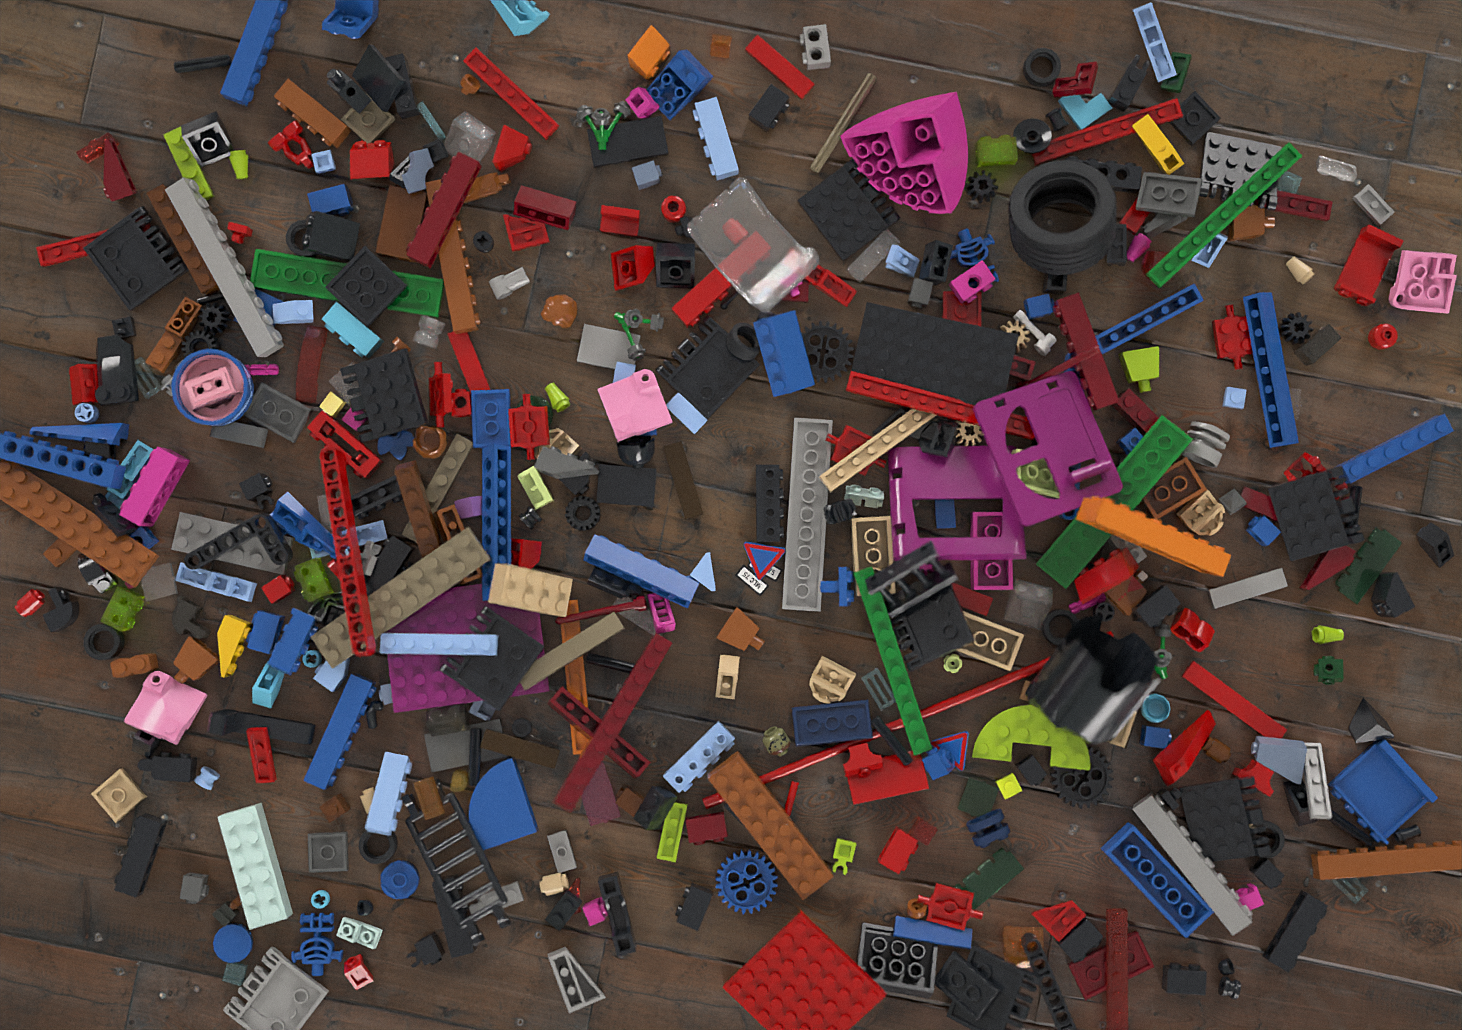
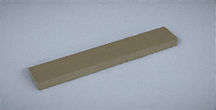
(572, 650)

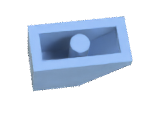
(293, 312)

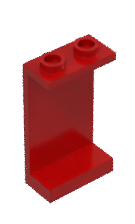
(1366, 264)

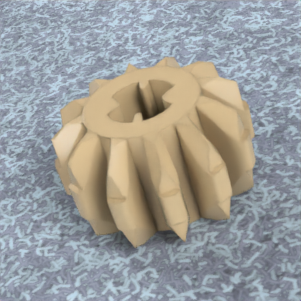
(1017, 330)
(968, 438)

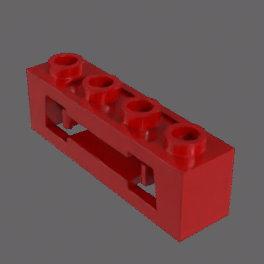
(321, 424)

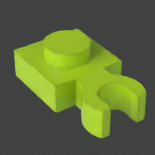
(843, 852)

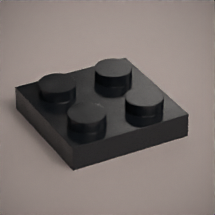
(1196, 119)

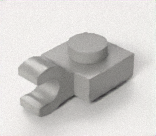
(367, 557)

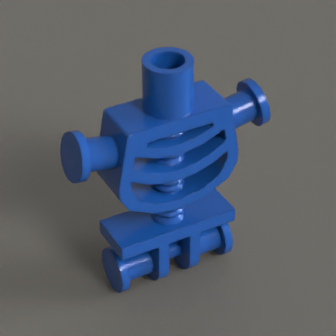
(967, 241)
(320, 958)

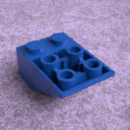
(679, 83)

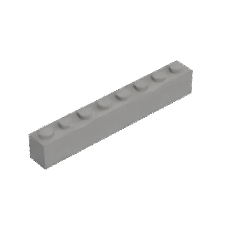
(1192, 863)

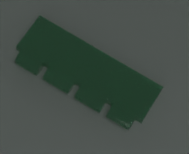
(1372, 562)
(992, 876)

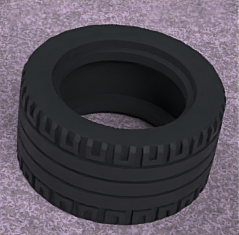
(1061, 183)

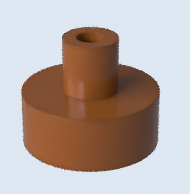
(470, 84)
(399, 344)
(915, 909)

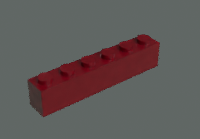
(443, 210)
(1080, 337)
(587, 722)

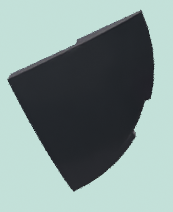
(329, 609)

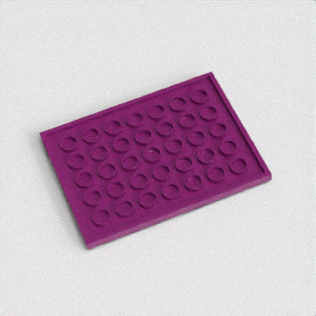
(417, 677)

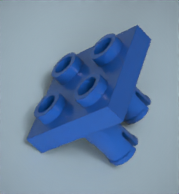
(842, 586)

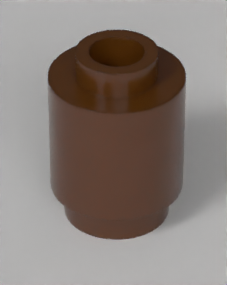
(1216, 750)

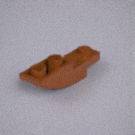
(177, 329)

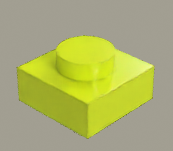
(1008, 786)

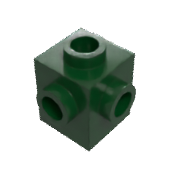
(1336, 671)

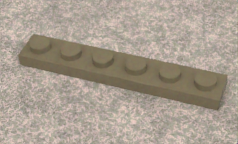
(444, 477)

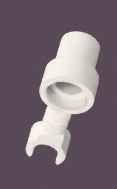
(1044, 342)

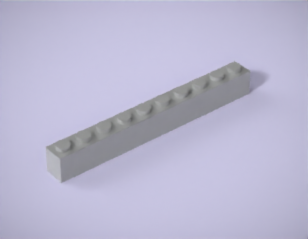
(224, 267)

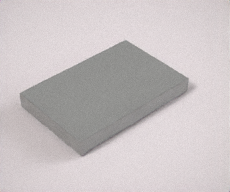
(605, 347)

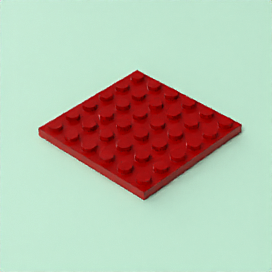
(804, 982)

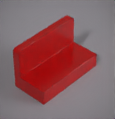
(620, 220)
(83, 383)

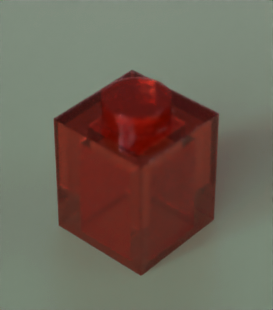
(923, 831)

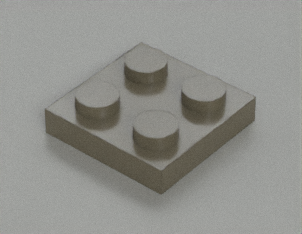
(369, 123)

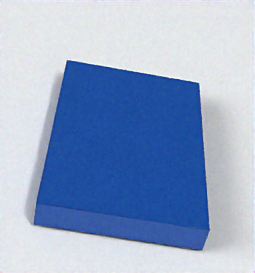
(490, 417)

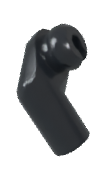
(371, 713)

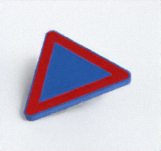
(762, 557)
(956, 745)

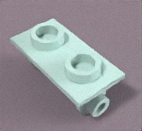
(872, 496)

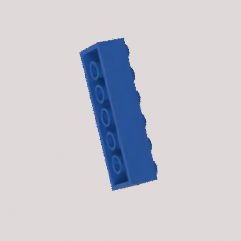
(1157, 879)

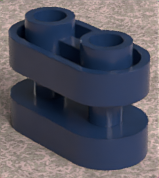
(998, 831)

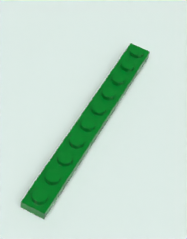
(1224, 215)
(893, 664)

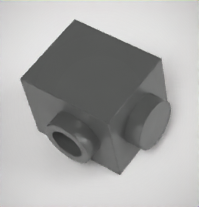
(194, 887)

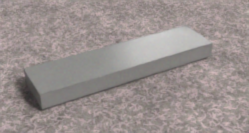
(1247, 588)
(1316, 783)

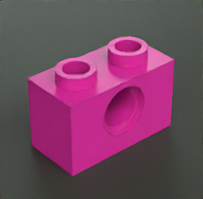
(980, 274)

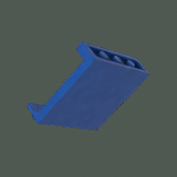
(1380, 790)

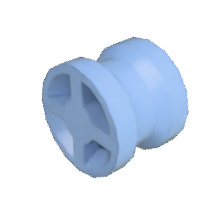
(82, 411)
(207, 778)

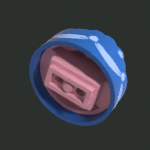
(216, 404)

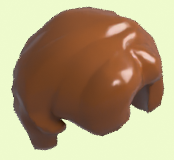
(560, 310)
(430, 441)

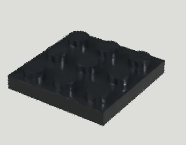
(366, 286)

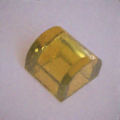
(459, 781)

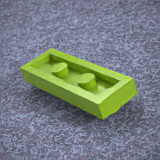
(672, 832)

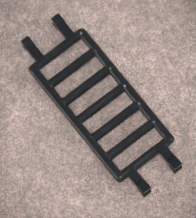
(496, 907)

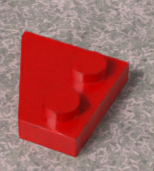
(525, 233)
(1059, 918)

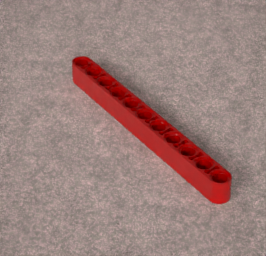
(353, 558)

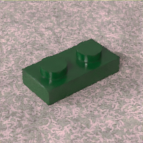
(1181, 64)

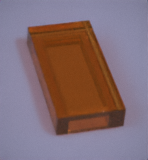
(429, 798)

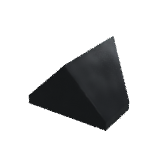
(1369, 725)

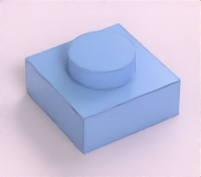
(323, 161)
(1234, 397)

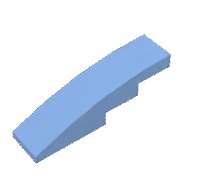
(1154, 42)
(370, 532)
(216, 582)

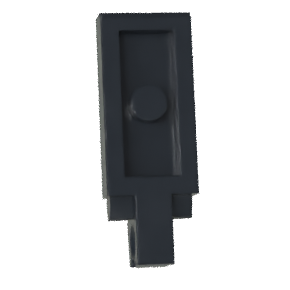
(110, 516)
(613, 584)

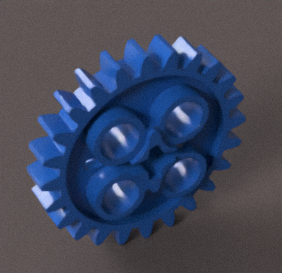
(738, 865)

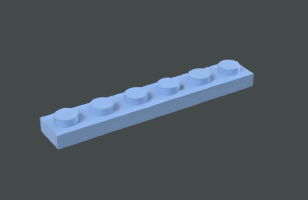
(438, 644)

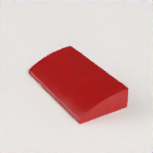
(890, 780)

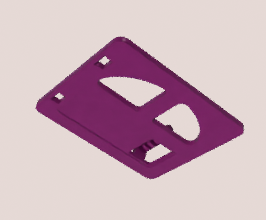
(1064, 437)

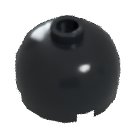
(636, 451)

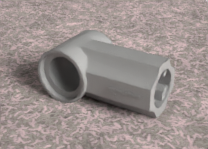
(504, 285)

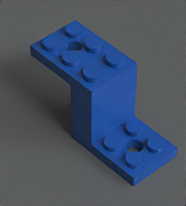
(351, 17)

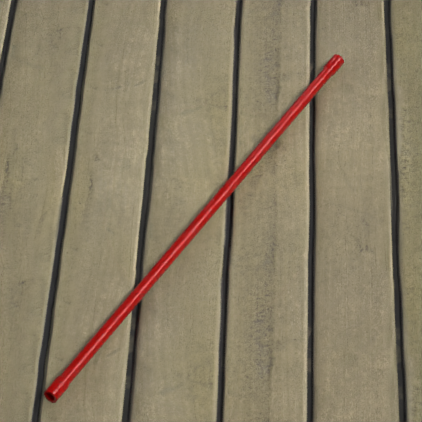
(716, 799)

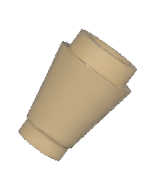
(1300, 270)

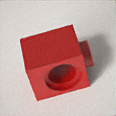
(465, 411)
(279, 588)

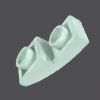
(359, 932)

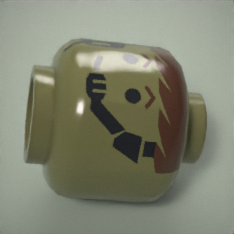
(776, 741)

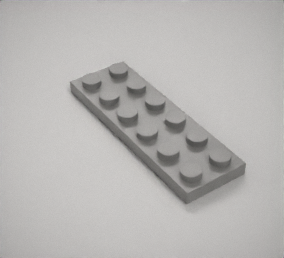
(196, 531)

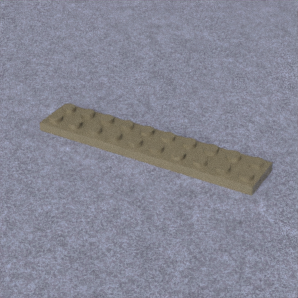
(406, 593)

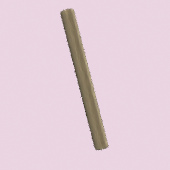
(843, 123)

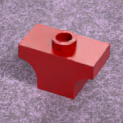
(861, 761)
(1261, 774)

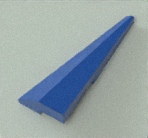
(96, 433)
(299, 523)

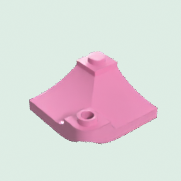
(1424, 281)
(635, 405)
(165, 707)

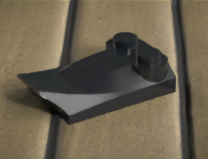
(115, 372)

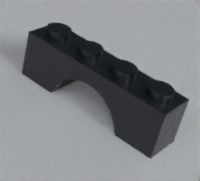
(618, 913)

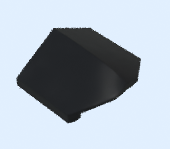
(939, 437)

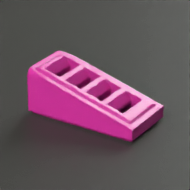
(661, 624)

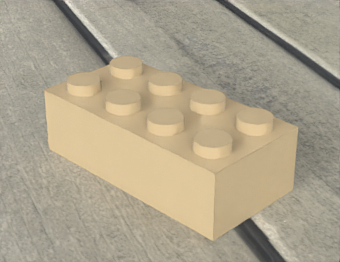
(871, 545)
(530, 590)
(993, 642)

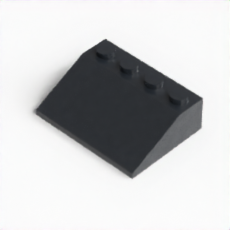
(897, 962)

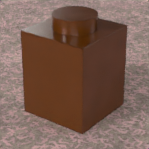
(629, 800)
(335, 807)

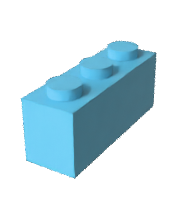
(352, 331)

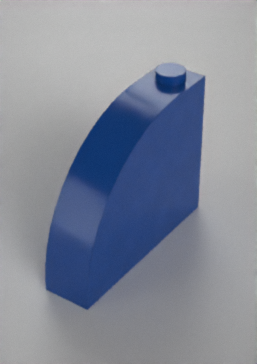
(501, 806)

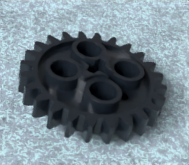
(840, 354)
(1096, 786)

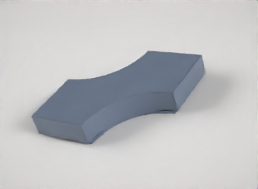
(419, 165)

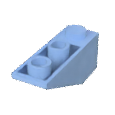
(331, 677)

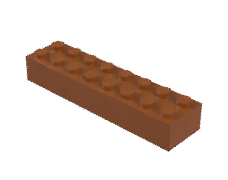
(770, 825)

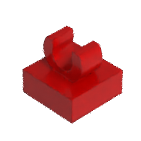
(239, 232)

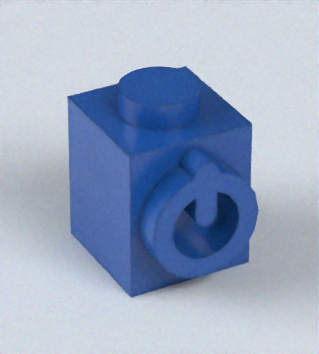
(938, 762)

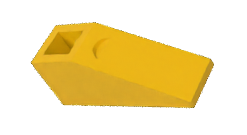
(1158, 145)
(230, 640)

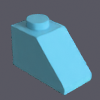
(267, 686)

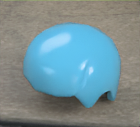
(1155, 708)

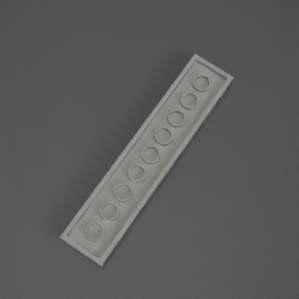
(806, 515)

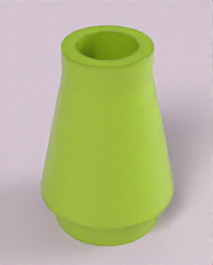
(240, 163)
(557, 398)
(1326, 634)

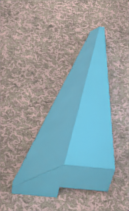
(520, 15)

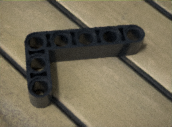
(238, 539)
(229, 721)

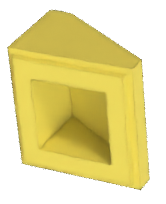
(332, 404)

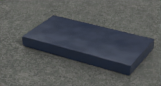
(832, 723)

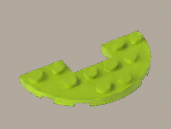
(1030, 726)

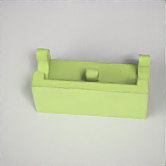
(535, 487)

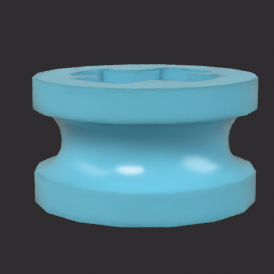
(312, 652)
(318, 904)

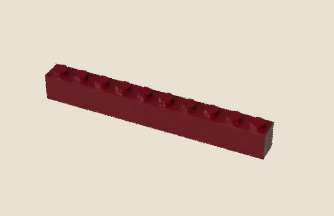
(612, 723)

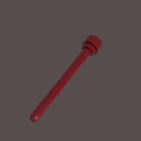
(1062, 367)
(637, 604)

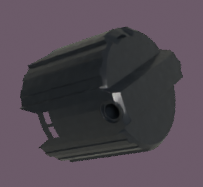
(1094, 681)

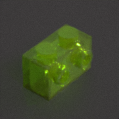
(996, 151)
(313, 580)
(123, 608)

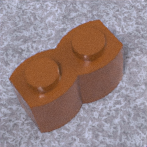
(134, 665)

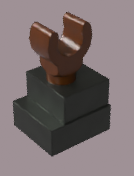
(228, 911)

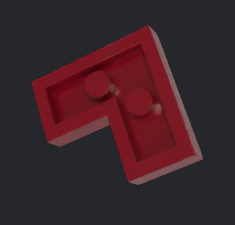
(1080, 84)

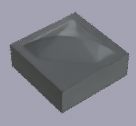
(1232, 501)

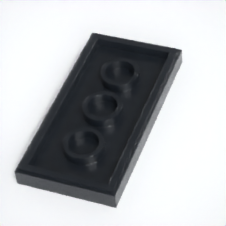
(630, 142)

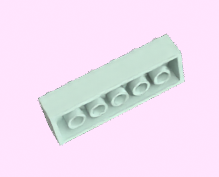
(255, 865)

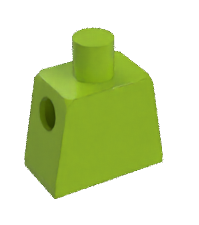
(1141, 366)

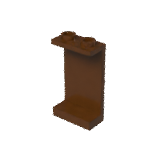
(400, 219)

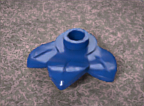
(395, 444)

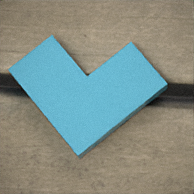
(1084, 113)

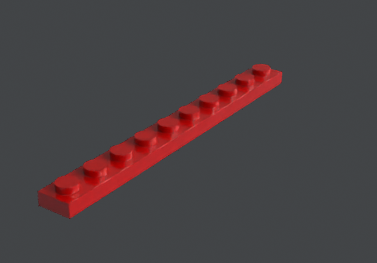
(928, 402)

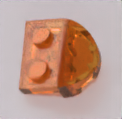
(1012, 946)

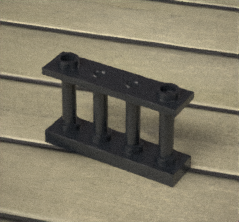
(917, 591)

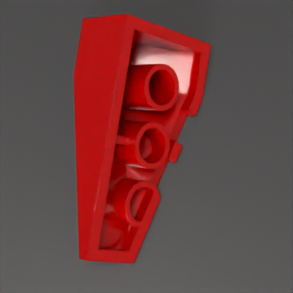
(1181, 753)

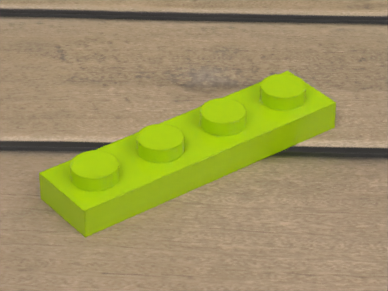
(186, 162)

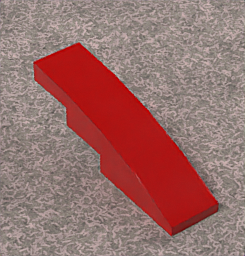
(831, 285)

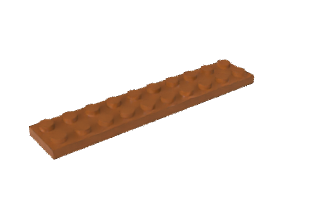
(73, 523)

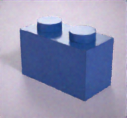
(332, 200)
(265, 631)

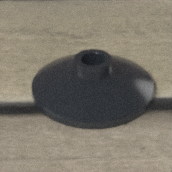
(1032, 129)

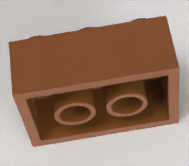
(1173, 489)

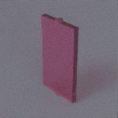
(599, 798)

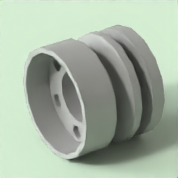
(1205, 440)

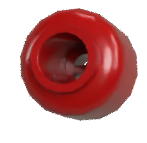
(668, 205)
(1382, 336)

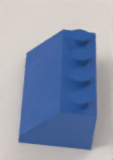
(784, 353)

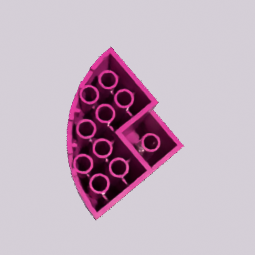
(914, 152)

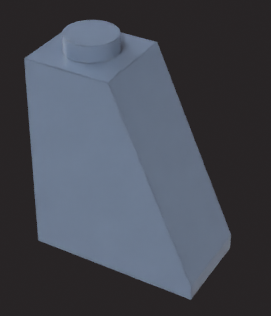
(1281, 755)

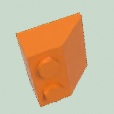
(649, 53)

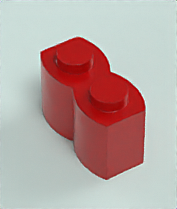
(1192, 630)

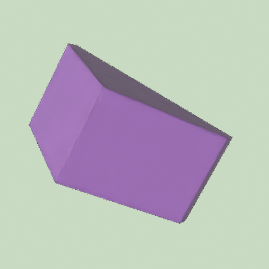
(469, 507)

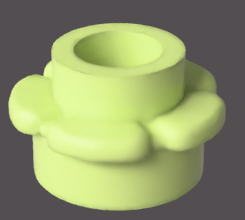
(957, 663)

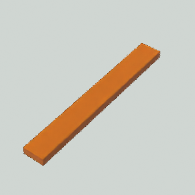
(575, 675)

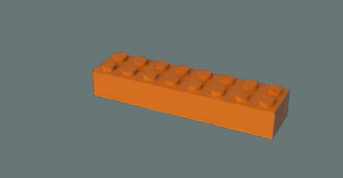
(1153, 535)

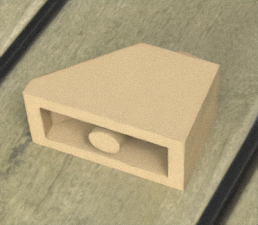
(727, 676)

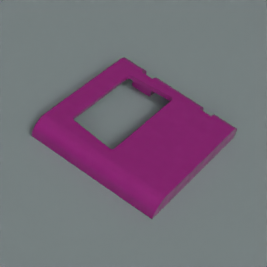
(964, 474)

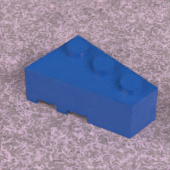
(293, 642)

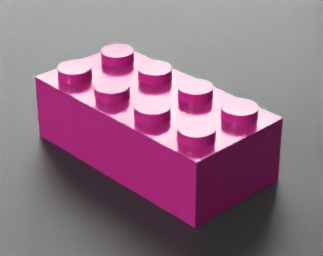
(154, 487)
(989, 573)

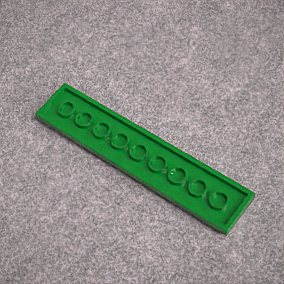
(310, 275)
(1138, 475)

